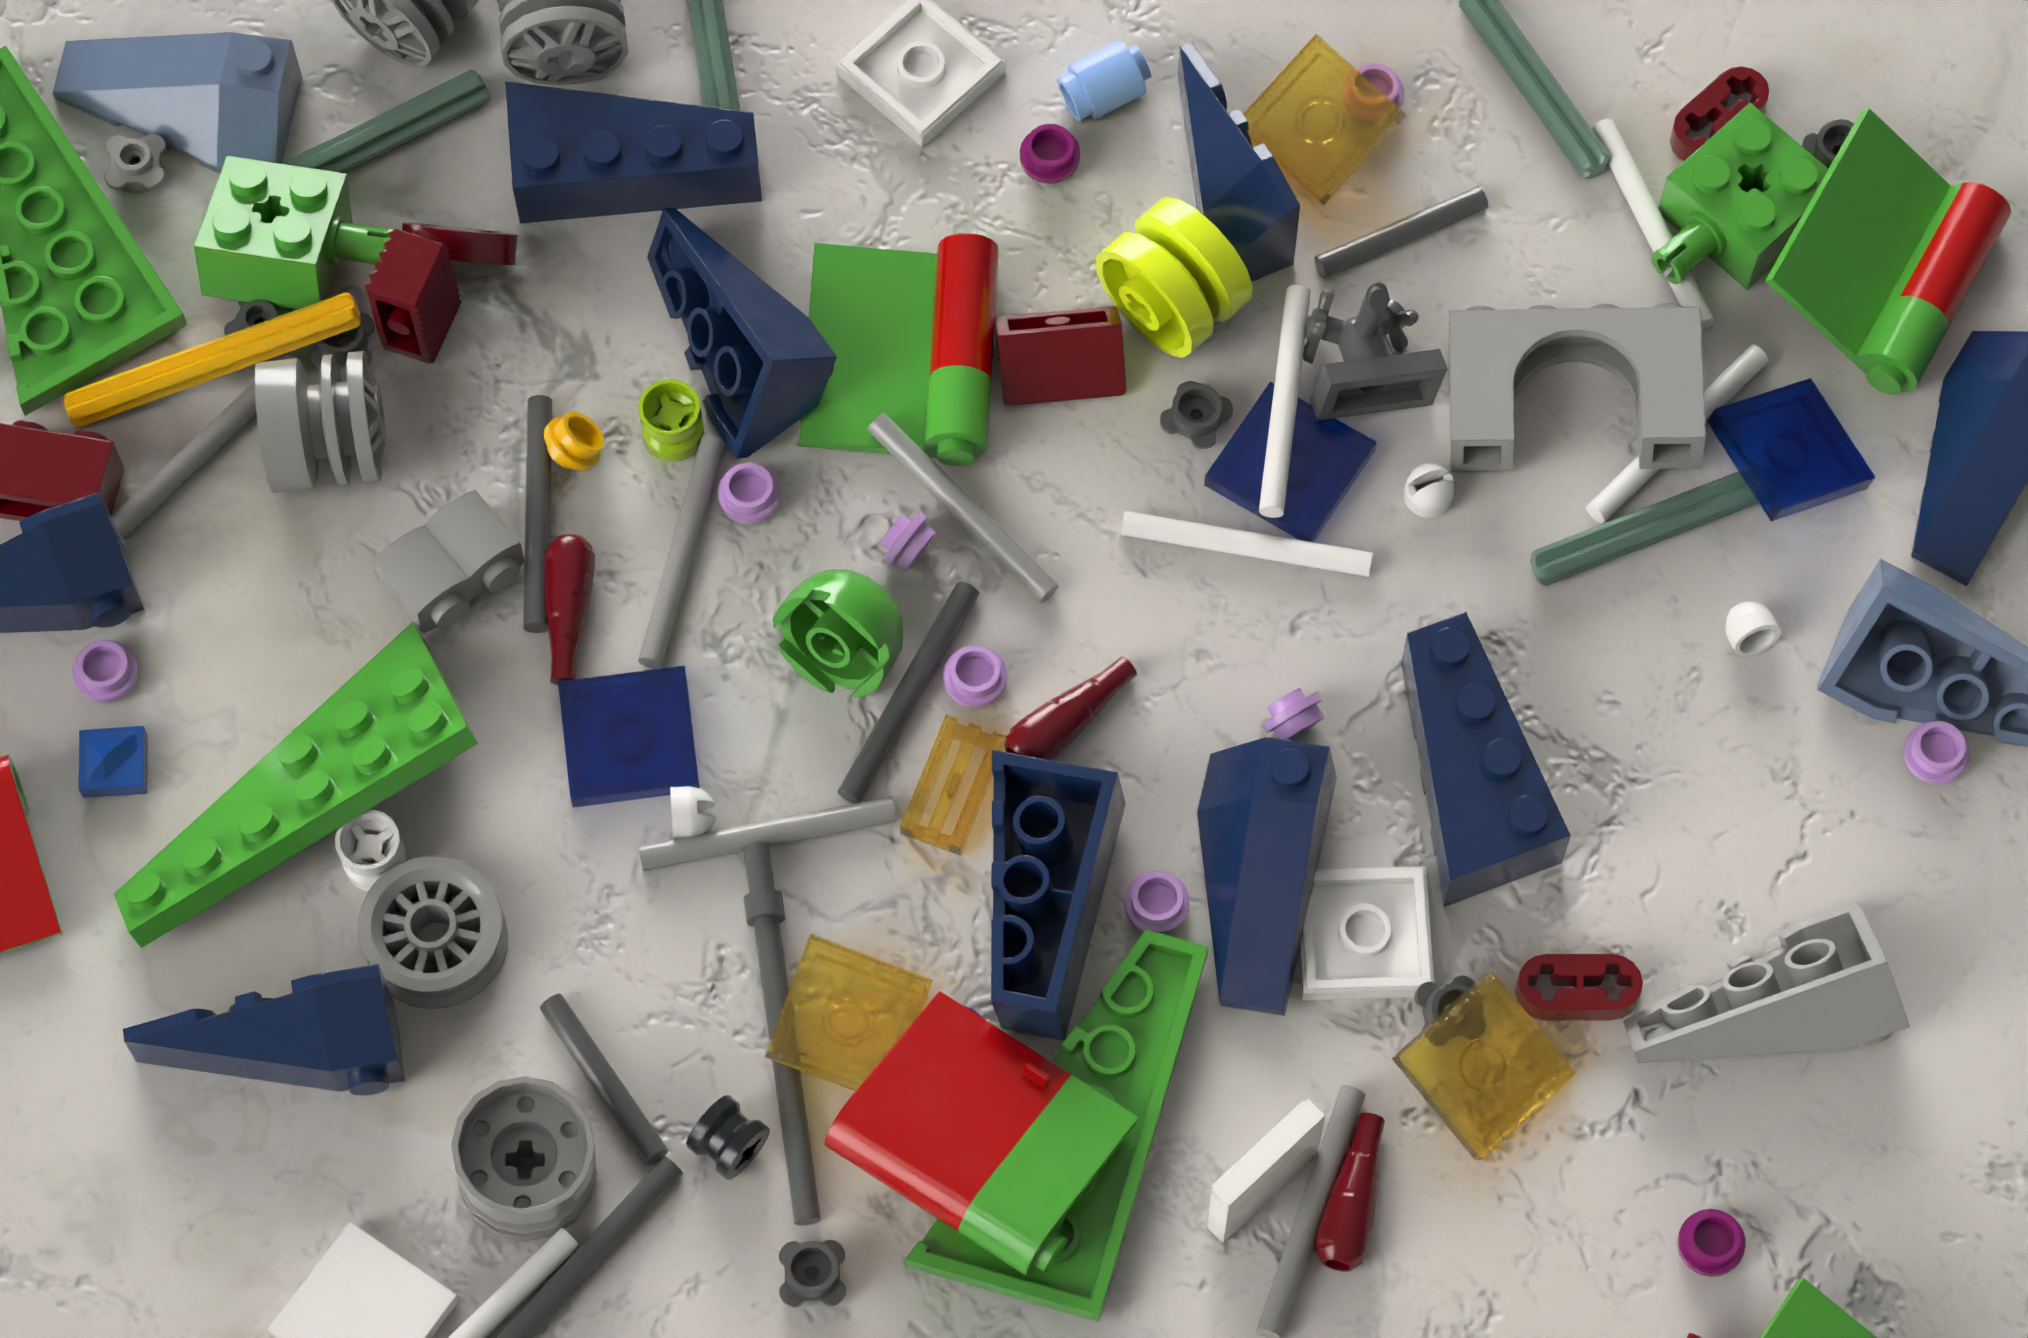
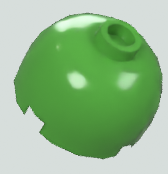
(840, 631)

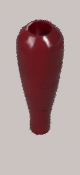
(568, 589)
(1063, 718)
(1350, 1210)

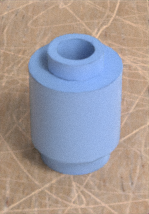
(1104, 81)

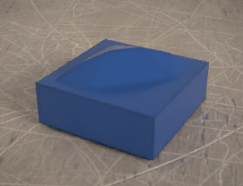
(113, 761)

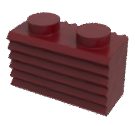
(413, 294)

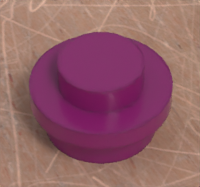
(1049, 154)
(1711, 1242)

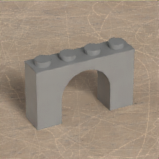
(1647, 348)

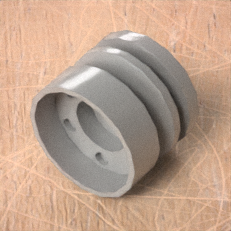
(405, 28)
(562, 39)
(319, 421)
(519, 1121)

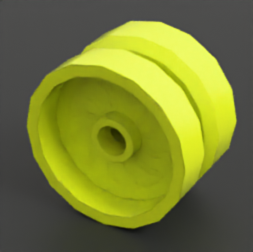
(1174, 277)

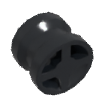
(728, 1137)

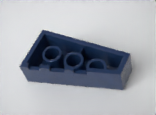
(624, 154)
(1478, 773)
(1048, 875)

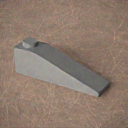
(1811, 994)

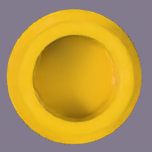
(574, 441)

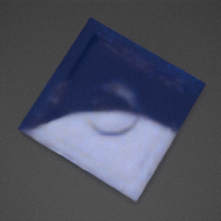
(1790, 449)
(1321, 469)
(628, 736)

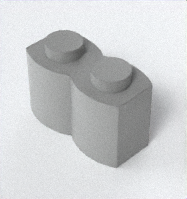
(450, 562)

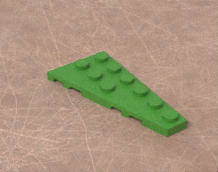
(69, 269)
(342, 760)
(1129, 1055)

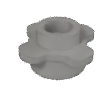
(137, 177)

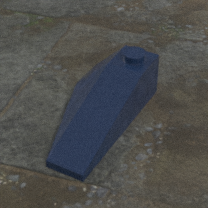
(1232, 180)
(750, 342)
(1975, 454)
(66, 571)
(1260, 851)
(326, 1035)

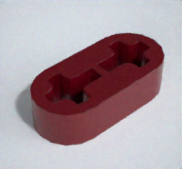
(1711, 107)
(472, 244)
(1579, 1002)

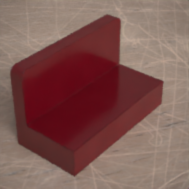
(1061, 355)

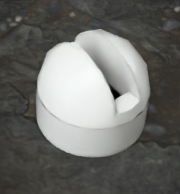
(1434, 498)
(1751, 628)
(684, 810)

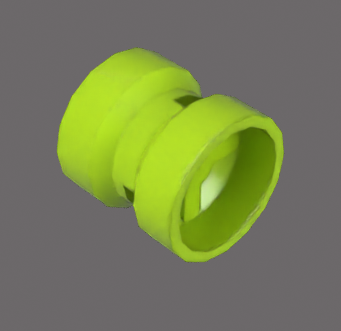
(669, 405)

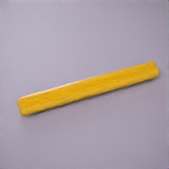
(212, 359)

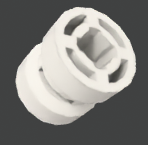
(366, 840)

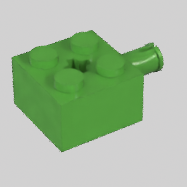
(1737, 199)
(279, 234)

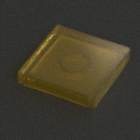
(1321, 119)
(844, 1012)
(1483, 1066)

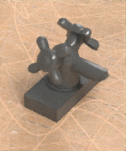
(1371, 374)

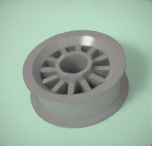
(446, 878)

